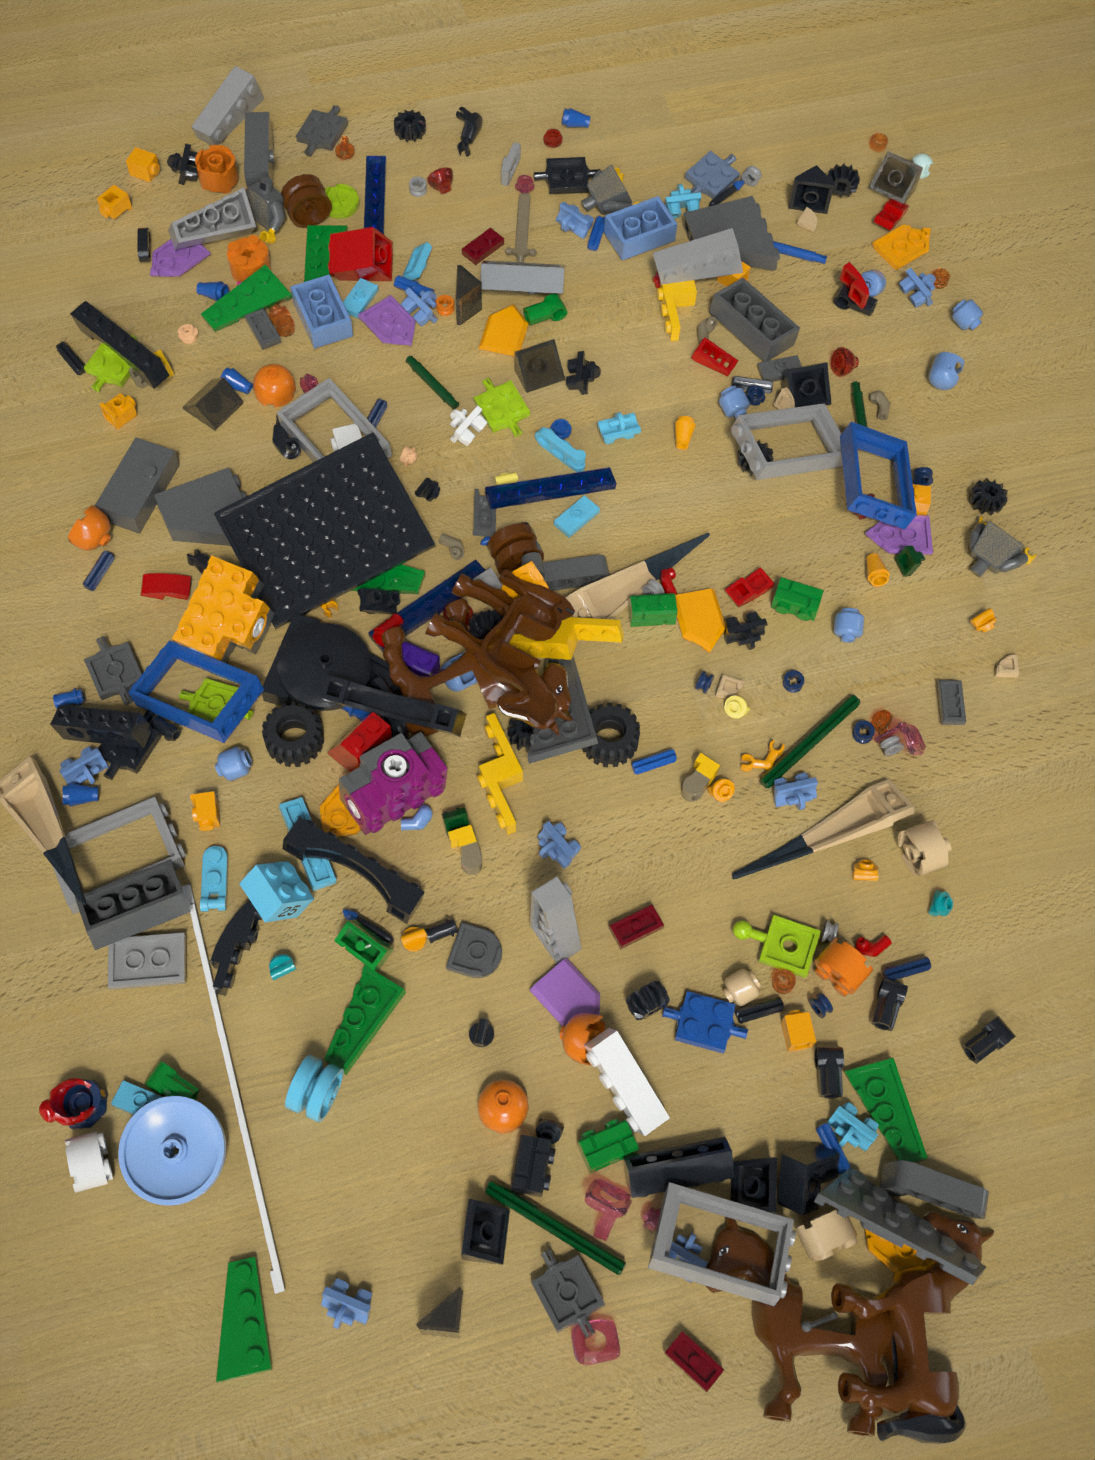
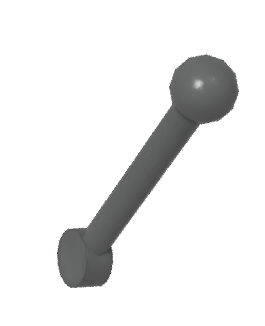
(807, 1326)

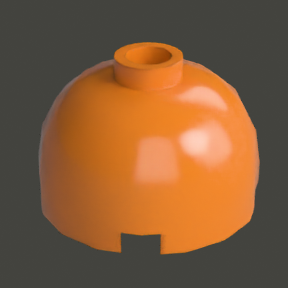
(274, 385)
(91, 530)
(578, 1032)
(503, 1106)

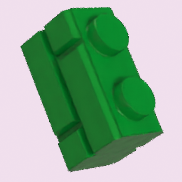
(797, 599)
(652, 610)
(364, 944)
(607, 1145)

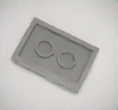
(147, 961)

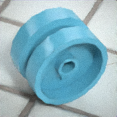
(314, 1088)

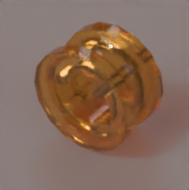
(880, 138)
(944, 275)
(287, 330)
(783, 989)

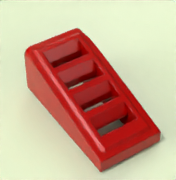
(712, 349)

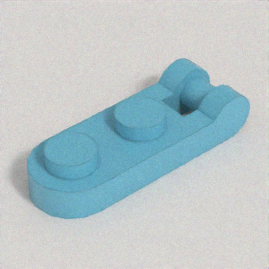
(561, 449)
(214, 879)

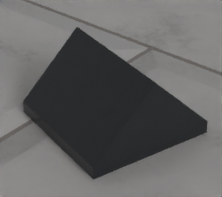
(812, 190)
(808, 384)
(755, 1183)
(485, 1233)

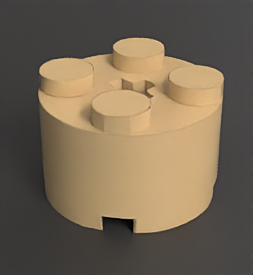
(924, 848)
(825, 1233)

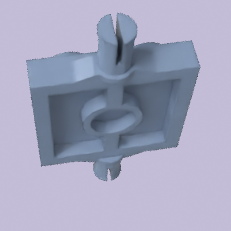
(712, 174)

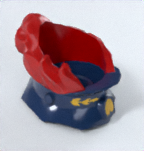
(75, 1103)

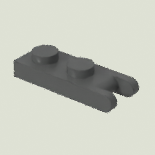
(483, 517)

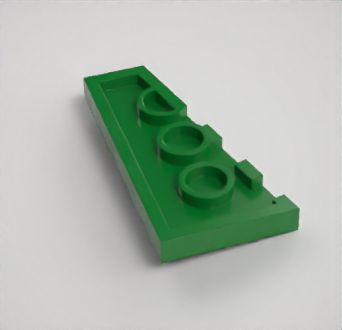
(317, 249)
(254, 293)
(401, 579)
(370, 1007)
(887, 1103)
(243, 1331)

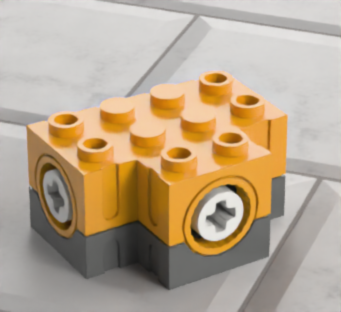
(224, 612)

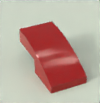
(891, 214)
(854, 281)
(163, 584)
(750, 588)

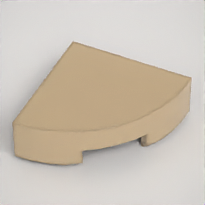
(808, 220)
(784, 400)
(1008, 667)
(729, 686)

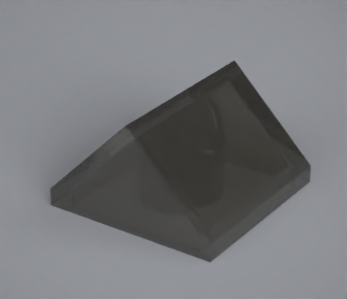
(896, 178)
(467, 295)
(538, 366)
(214, 403)
(445, 1318)

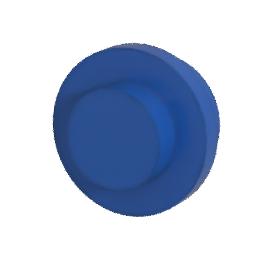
(561, 428)

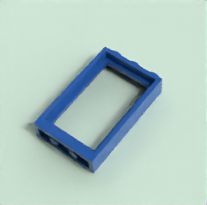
(886, 446)
(229, 716)

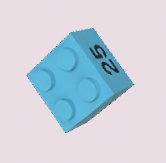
(276, 891)

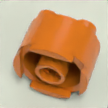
(217, 169)
(247, 256)
(842, 966)

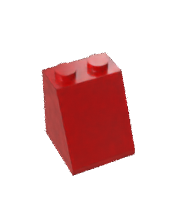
(360, 254)
(360, 739)

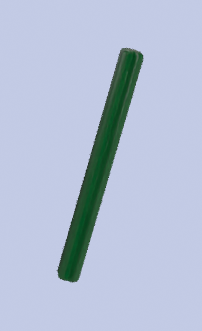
(809, 741)
(555, 1227)

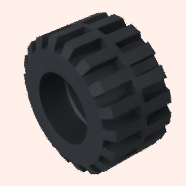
(288, 718)
(618, 719)

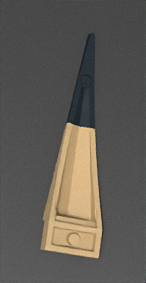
(612, 594)
(31, 804)
(866, 813)

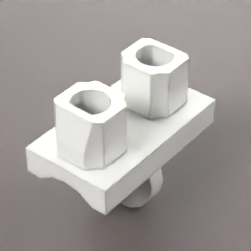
(462, 433)

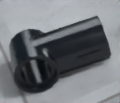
(844, 302)
(890, 999)
(993, 1037)
(830, 1065)

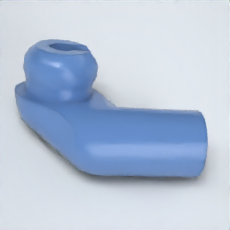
(419, 821)

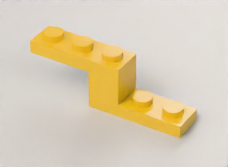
(672, 296)
(565, 640)
(499, 774)

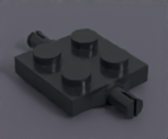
(566, 175)
(129, 757)

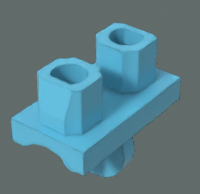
(682, 199)
(619, 427)
(852, 1129)

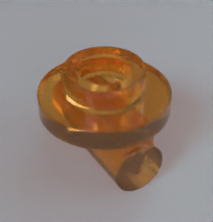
(344, 149)
(277, 311)
(882, 721)

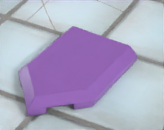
(176, 262)
(389, 322)
(894, 539)
(566, 993)

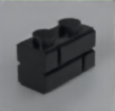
(531, 1166)

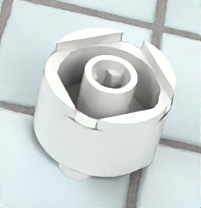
(87, 1161)

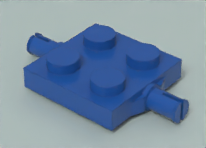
(705, 1022)

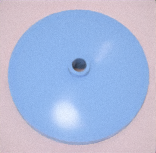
(148, 1146)

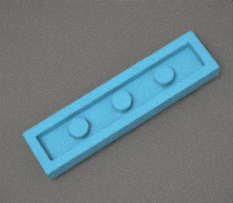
(317, 870)

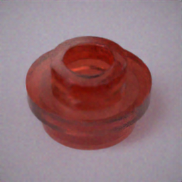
(553, 138)

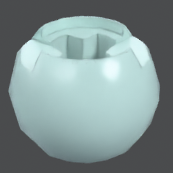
(924, 161)

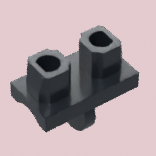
(182, 164)
(585, 372)
(378, 601)
(745, 633)

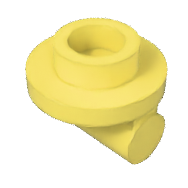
(506, 478)
(736, 706)

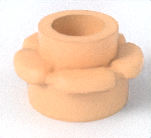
(187, 333)
(408, 456)

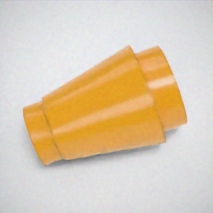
(683, 431)
(876, 570)

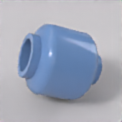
(875, 281)
(967, 314)
(734, 402)
(849, 624)
(233, 763)

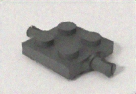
(321, 130)
(113, 670)
(568, 1293)

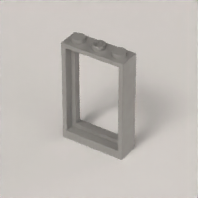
(312, 399)
(816, 414)
(116, 821)
(665, 1229)

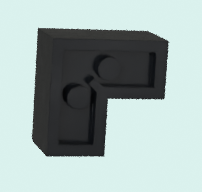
(802, 1176)

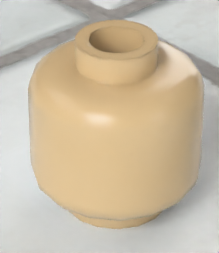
(742, 987)

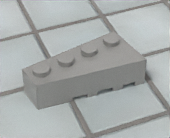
(228, 107)
(214, 222)
(700, 258)
(554, 919)

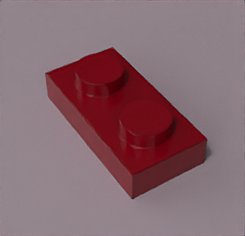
(483, 246)
(636, 926)
(694, 1361)

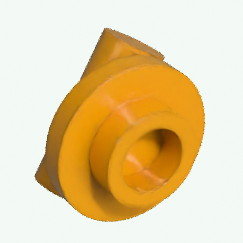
(984, 621)
(722, 789)
(865, 871)
(413, 939)

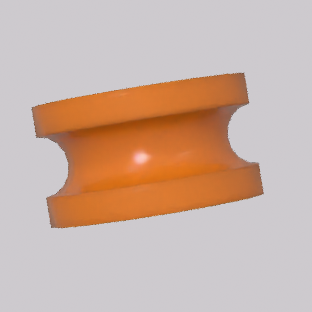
(445, 299)

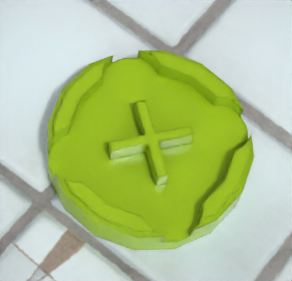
(343, 201)

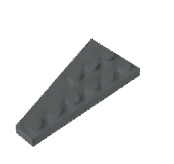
(572, 734)
(896, 1223)

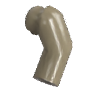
(706, 327)
(884, 404)
(455, 546)

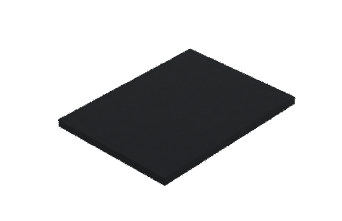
(325, 529)

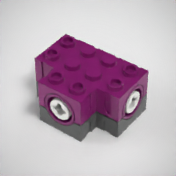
(392, 781)

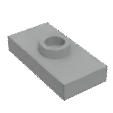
(510, 164)

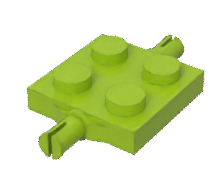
(107, 367)
(502, 406)
(210, 699)

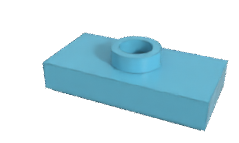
(417, 261)
(360, 297)
(576, 516)
(132, 1098)

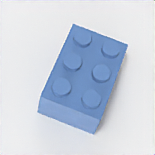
(640, 228)
(321, 311)

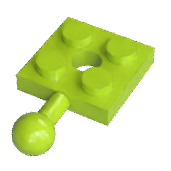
(773, 952)

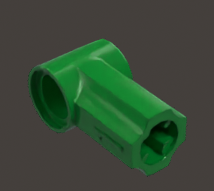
(550, 308)
(166, 1082)

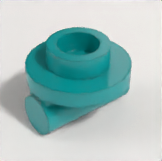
(941, 904)
(281, 966)

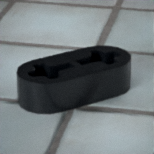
(144, 244)

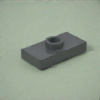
(262, 328)
(775, 369)
(951, 702)

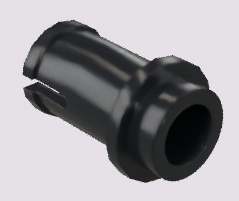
(170, 731)
(441, 930)

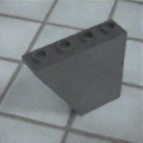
(749, 228)
(191, 507)

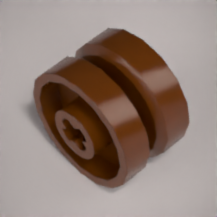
(306, 200)
(511, 544)

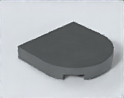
(475, 952)

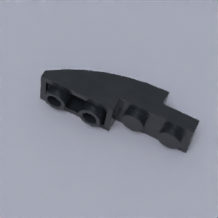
(237, 935)

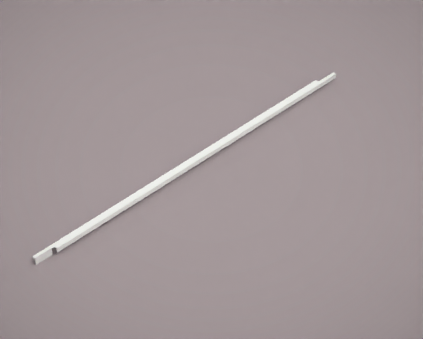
(276, 1276)

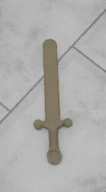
(520, 249)

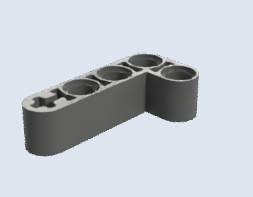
(569, 572)
(915, 1180)

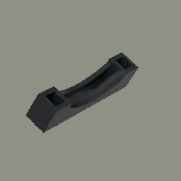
(138, 357)
(393, 706)
(309, 841)

